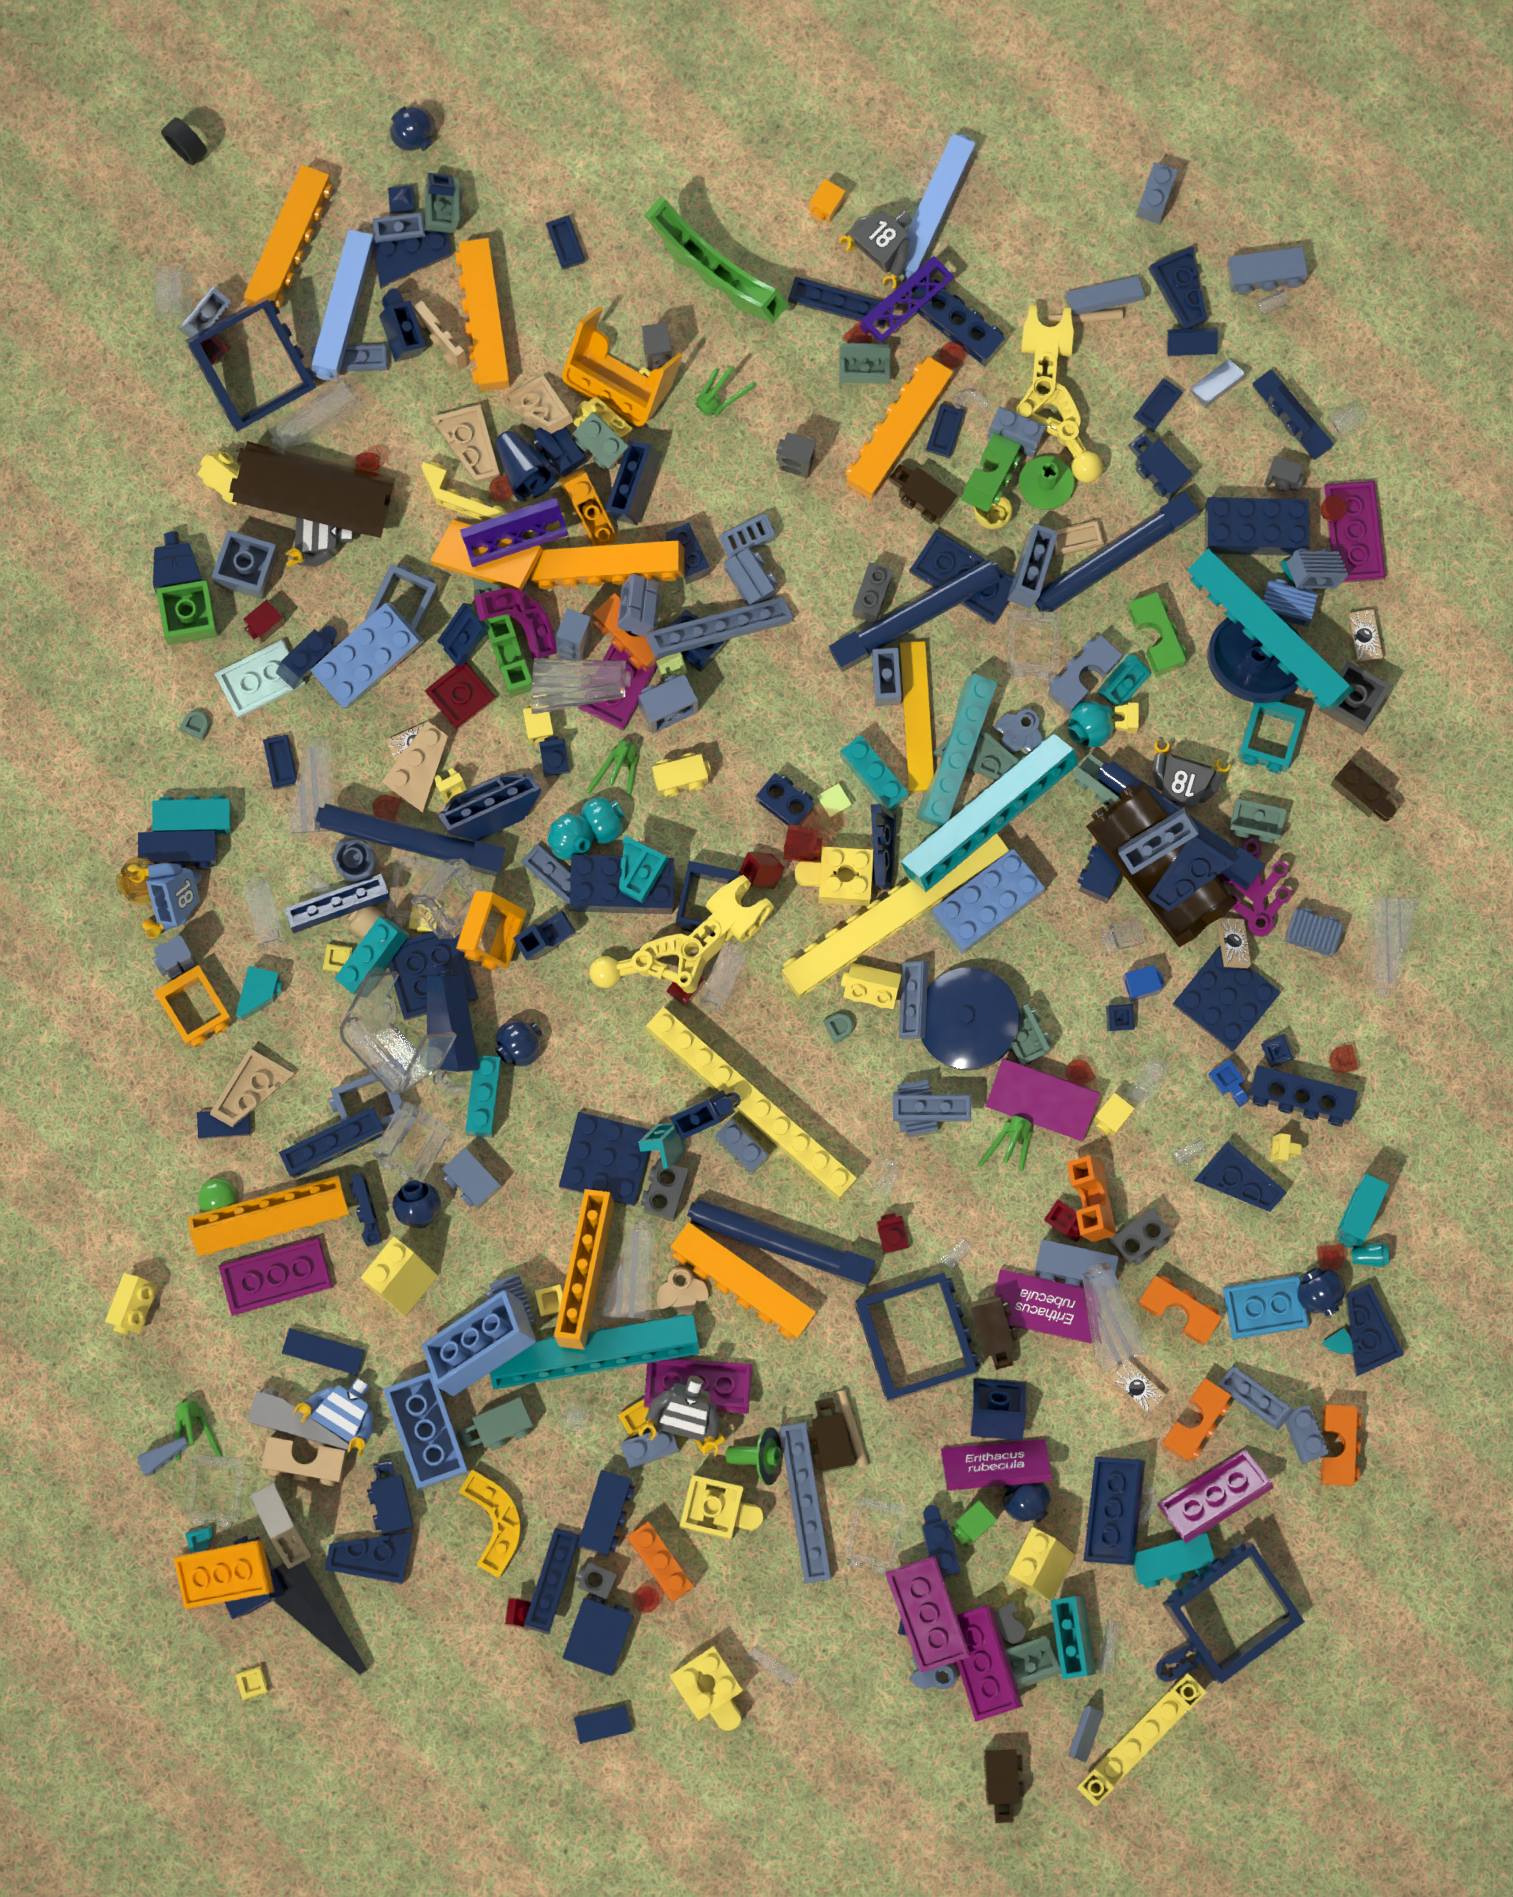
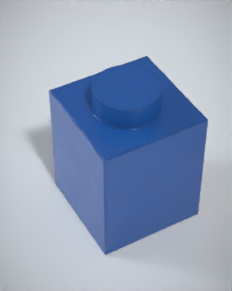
(1143, 982)

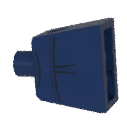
(174, 563)

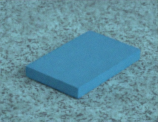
(1264, 1308)

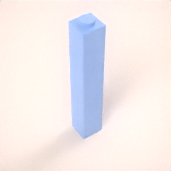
(937, 199)
(342, 305)

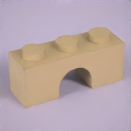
(280, 1459)

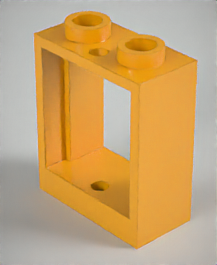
(508, 928)
(178, 986)

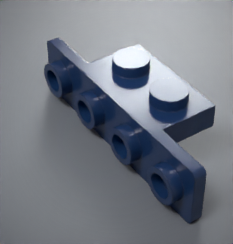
(1292, 414)

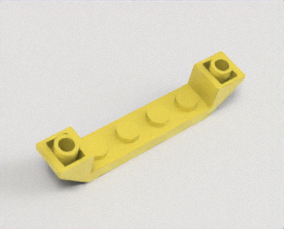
(473, 507)
(1141, 1739)

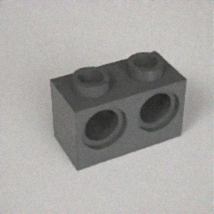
(656, 345)
(796, 454)
(872, 593)
(671, 1192)
(1137, 1233)

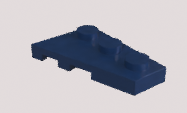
(406, 256)
(1179, 285)
(1190, 870)
(1370, 1331)

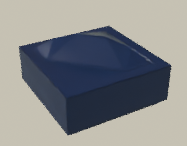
(440, 184)
(401, 199)
(1120, 1017)
(1278, 1051)

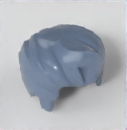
(354, 859)

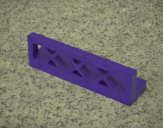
(900, 295)
(492, 531)

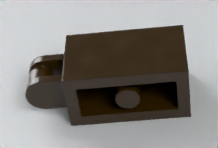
(924, 494)
(1363, 792)
(994, 1329)
(831, 1438)
(1003, 1781)

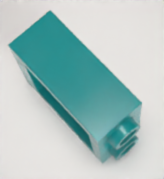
(1276, 710)
(1361, 1211)

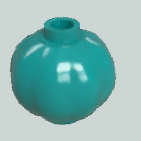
(1091, 724)
(603, 818)
(570, 836)

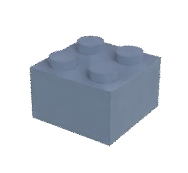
(245, 564)
(667, 703)

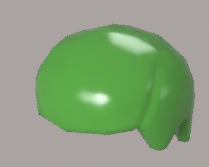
(216, 1194)

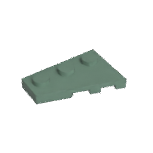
(988, 757)

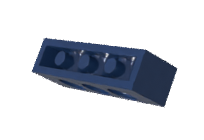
(981, 350)
(1341, 1097)

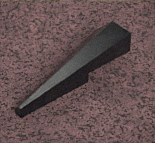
(312, 1611)

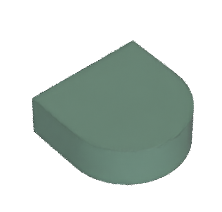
(195, 724)
(838, 1026)

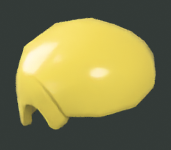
(997, 517)

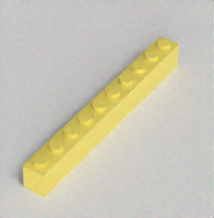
(881, 922)
(753, 1104)

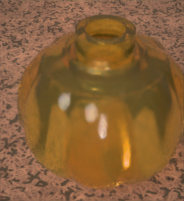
(134, 892)

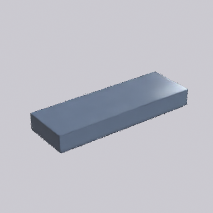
(1105, 295)
(363, 358)
(549, 871)
(913, 1000)
(931, 1108)
(1255, 1398)

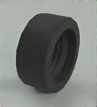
(184, 141)

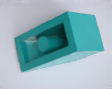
(258, 991)

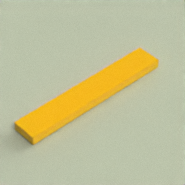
(916, 715)

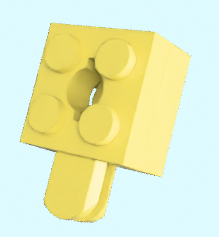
(842, 875)
(716, 1509)
(709, 1689)

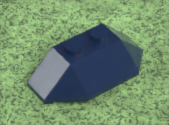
(490, 806)

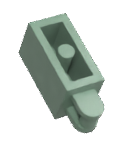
(498, 1425)

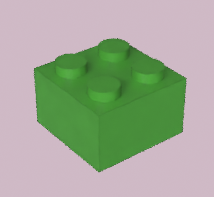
(187, 612)

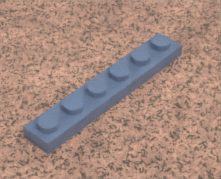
(718, 627)
(805, 1503)

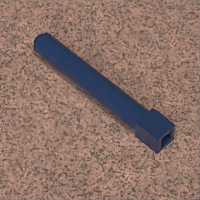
(1167, 521)
(857, 646)
(479, 855)
(1246, 866)
(782, 1242)

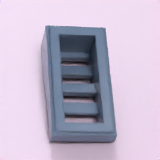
(743, 528)
(157, 1458)

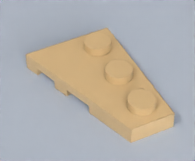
(454, 354)
(417, 766)
(249, 1087)

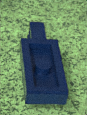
(366, 1211)

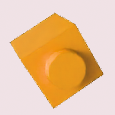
(826, 201)

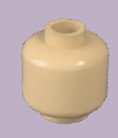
(363, 919)

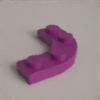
(526, 611)

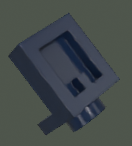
(554, 756)

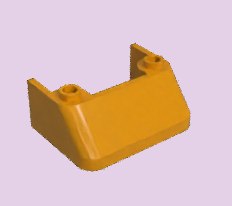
(621, 388)

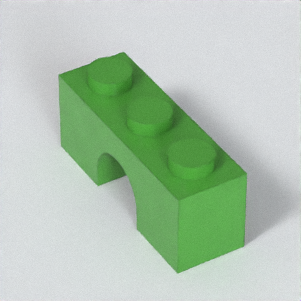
(984, 487)
(1151, 613)
(508, 655)
(973, 1524)

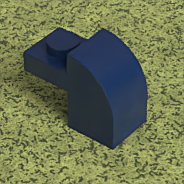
(544, 938)

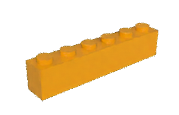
(289, 236)
(483, 315)
(898, 428)
(608, 564)
(267, 1216)
(584, 1269)
(742, 1281)

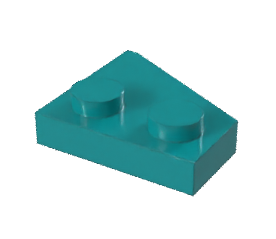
(640, 869)

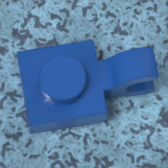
(1227, 1080)

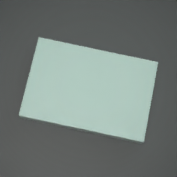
(254, 680)

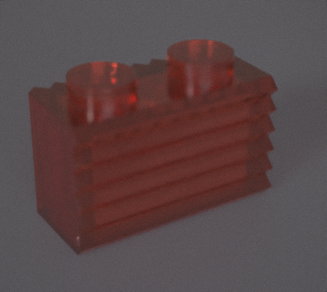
(802, 844)

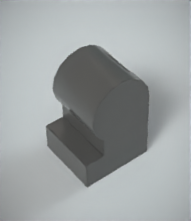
(1010, 1629)

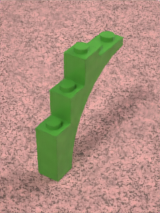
(712, 267)

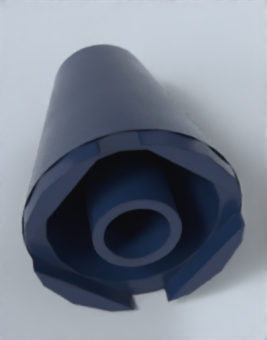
(524, 466)

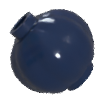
(412, 128)
(518, 1042)
(416, 1204)
(1321, 1291)
(1027, 1501)

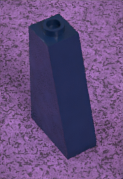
(450, 1013)

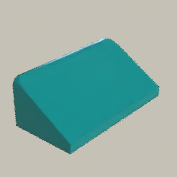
(1124, 681)

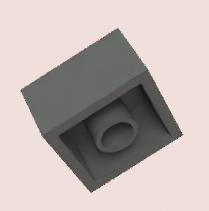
(1363, 702)

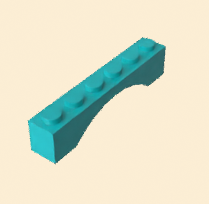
(954, 762)

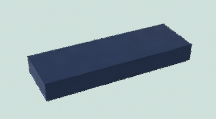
(323, 1351)

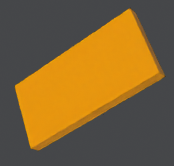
(507, 571)
(223, 1574)

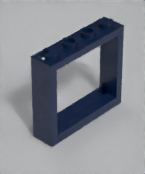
(293, 352)
(955, 1313)
(1256, 1646)

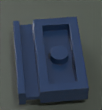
(463, 634)

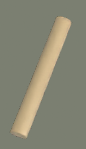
(1088, 317)
(852, 1429)

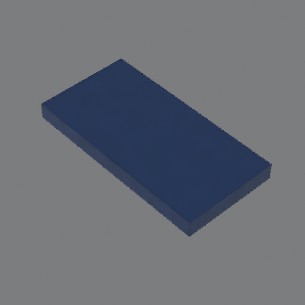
(946, 559)
(1114, 1511)

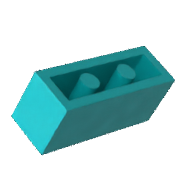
(874, 774)
(192, 814)
(372, 953)
(483, 1097)
(1172, 1561)
(1073, 1637)

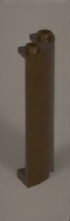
(312, 489)
(1126, 819)

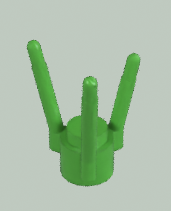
(708, 400)
(623, 756)
(1017, 1131)
(188, 1415)

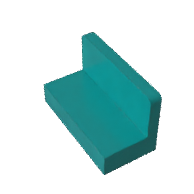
(667, 1140)

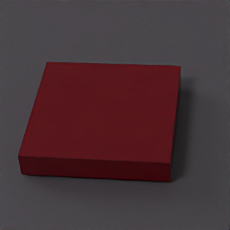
(460, 695)

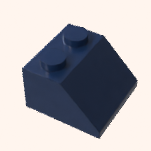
(998, 1409)

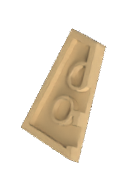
(539, 405)
(470, 441)

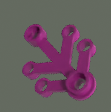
(1258, 893)

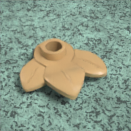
(681, 1296)

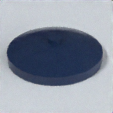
(1245, 668)
(970, 1019)

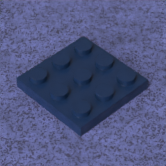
(423, 957)
(1226, 1000)
(605, 1158)

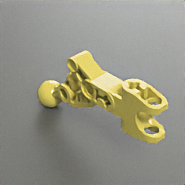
(1047, 345)
(726, 921)

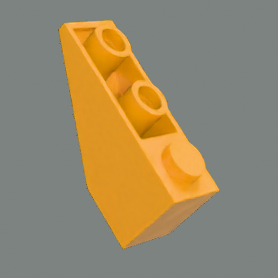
(588, 508)

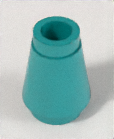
(1371, 1255)

